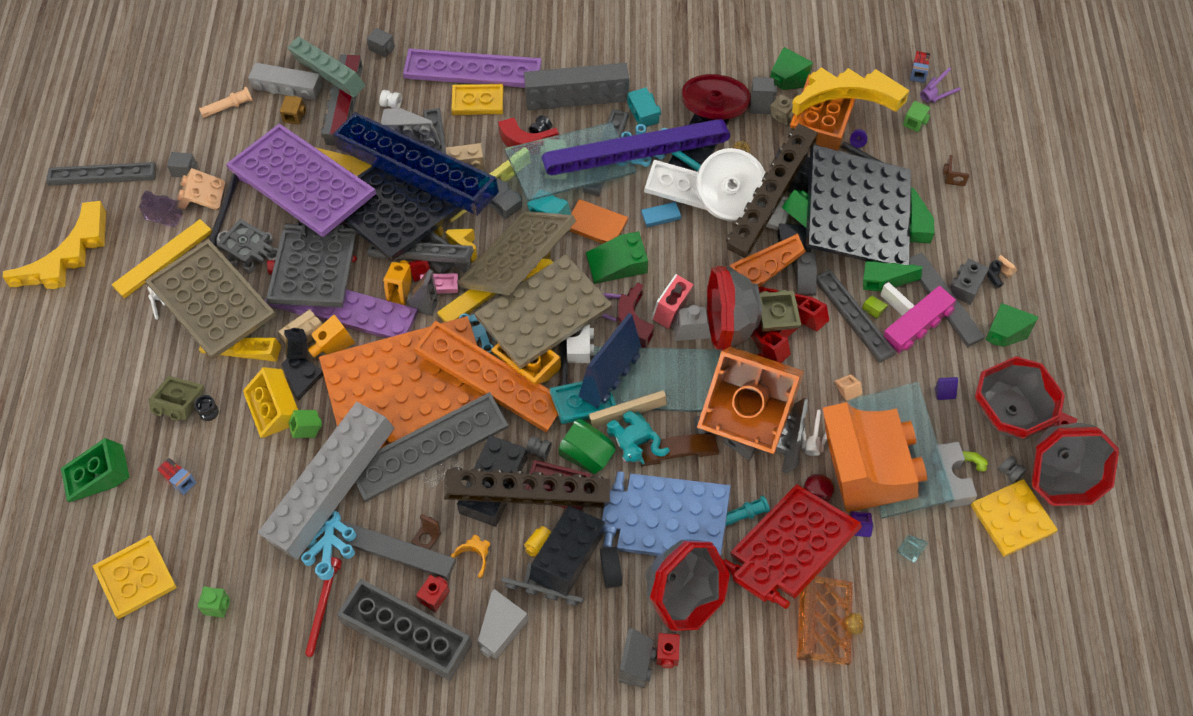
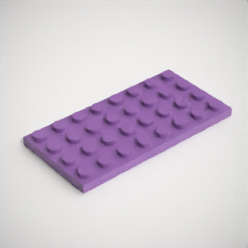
(301, 179)

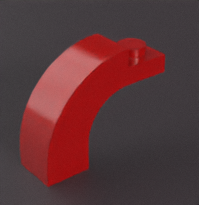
(513, 135)

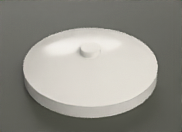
(728, 182)

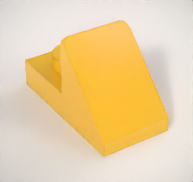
(462, 237)

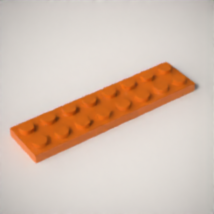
(487, 374)

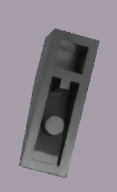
(424, 295)

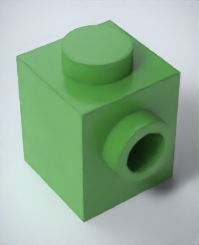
(917, 116)
(304, 423)
(213, 602)

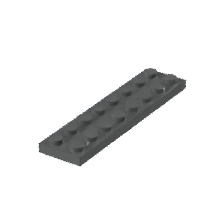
(431, 446)

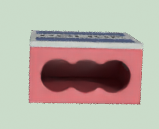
(671, 300)

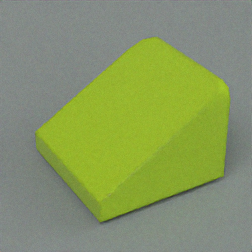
(874, 306)

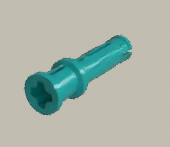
(748, 510)

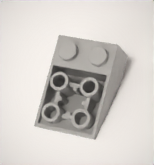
(411, 125)

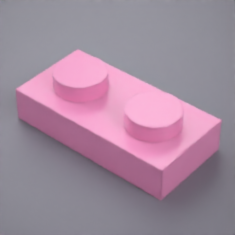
(445, 282)

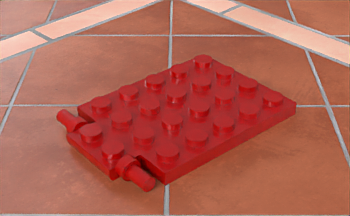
(790, 546)

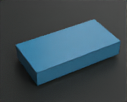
(661, 214)

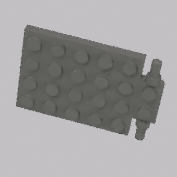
(312, 267)

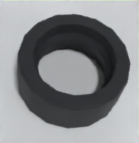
(611, 567)

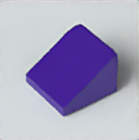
(946, 388)
(866, 523)

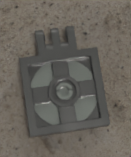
(245, 243)

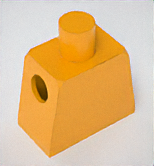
(399, 275)
(330, 338)

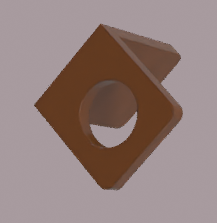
(949, 174)
(430, 527)

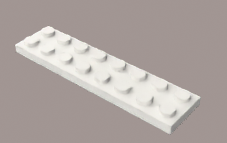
(680, 186)

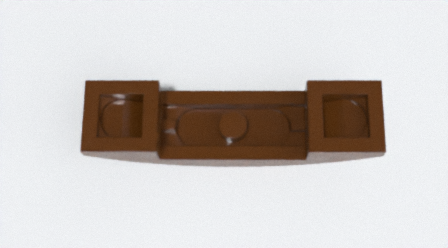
(681, 446)

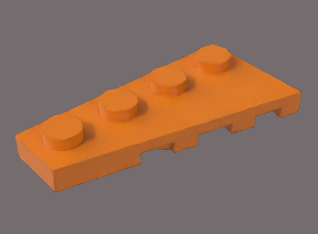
(770, 261)

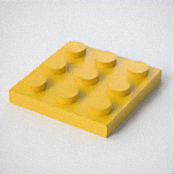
(1013, 517)
(134, 577)

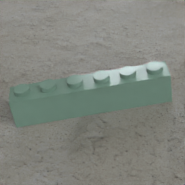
(326, 66)

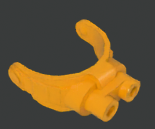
(476, 546)

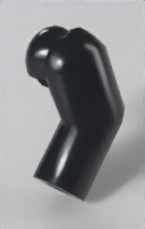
(994, 272)

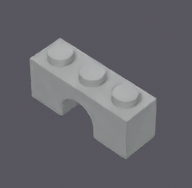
(962, 489)

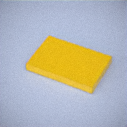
(477, 99)

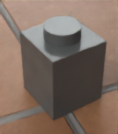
(380, 42)
(181, 163)

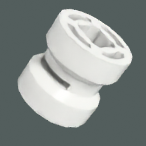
(390, 99)

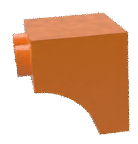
(750, 399)
(872, 456)

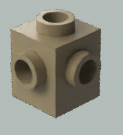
(782, 109)

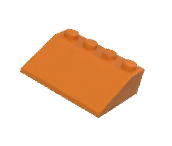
(828, 119)

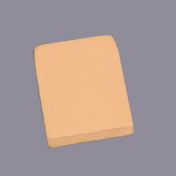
(1007, 267)
(849, 387)

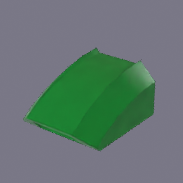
(586, 447)

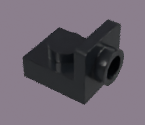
(295, 343)

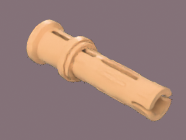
(234, 99)

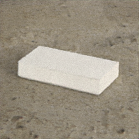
(896, 299)

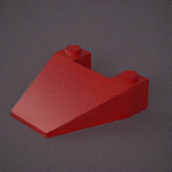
(775, 343)

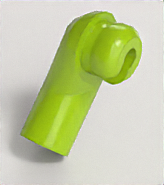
(976, 458)

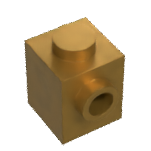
(292, 110)

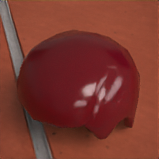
(820, 486)

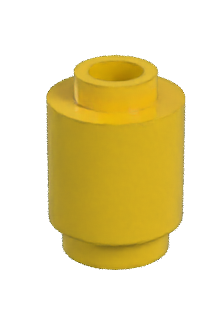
(536, 541)

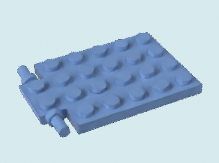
(663, 512)

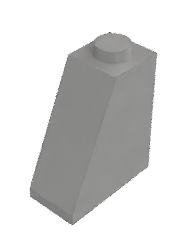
(500, 625)

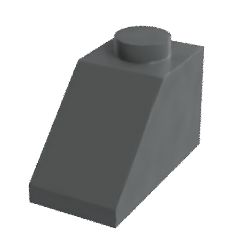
(806, 274)

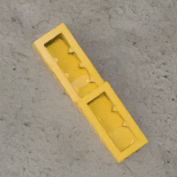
(254, 348)

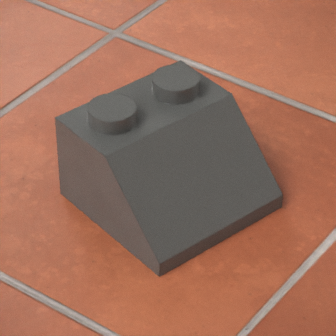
(636, 659)

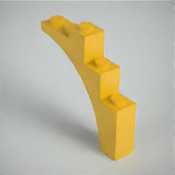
(874, 88)
(71, 253)

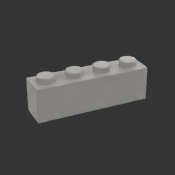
(285, 81)

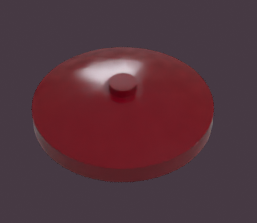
(715, 96)

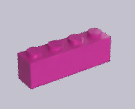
(920, 319)

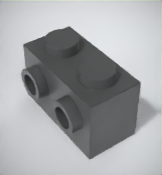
(762, 95)
(969, 280)

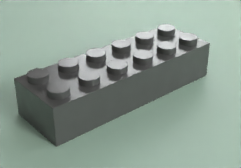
(576, 86)
(405, 629)

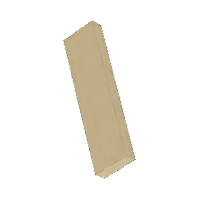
(639, 405)

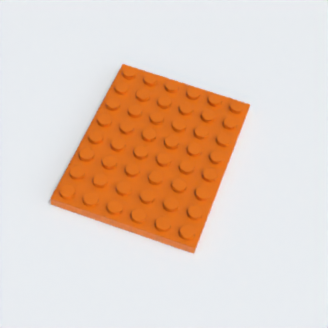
(396, 381)

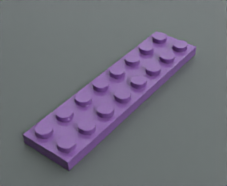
(468, 67)
(363, 314)

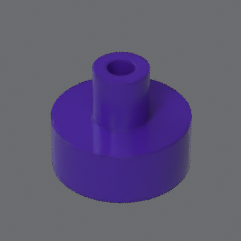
(858, 138)

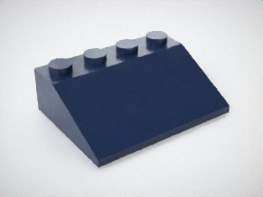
(611, 363)

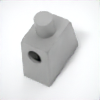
(691, 324)

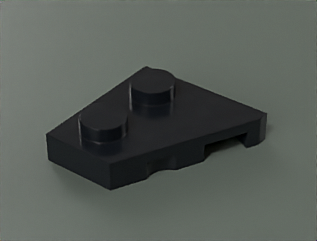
(301, 375)

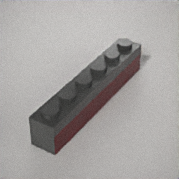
(341, 104)

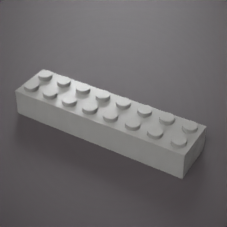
(326, 480)

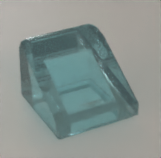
(912, 548)

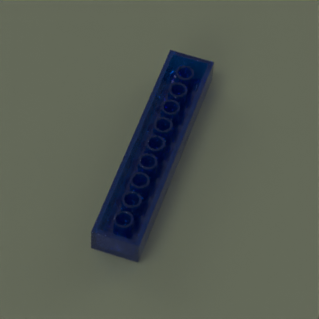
(416, 163)

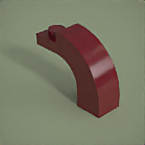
(627, 305)

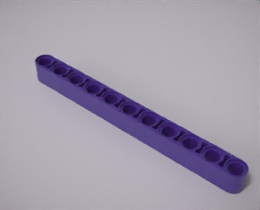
(635, 147)

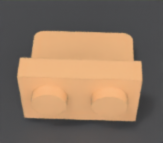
(200, 189)

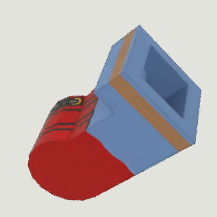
(920, 64)
(176, 476)

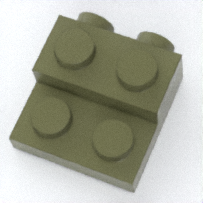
(779, 311)
(175, 398)

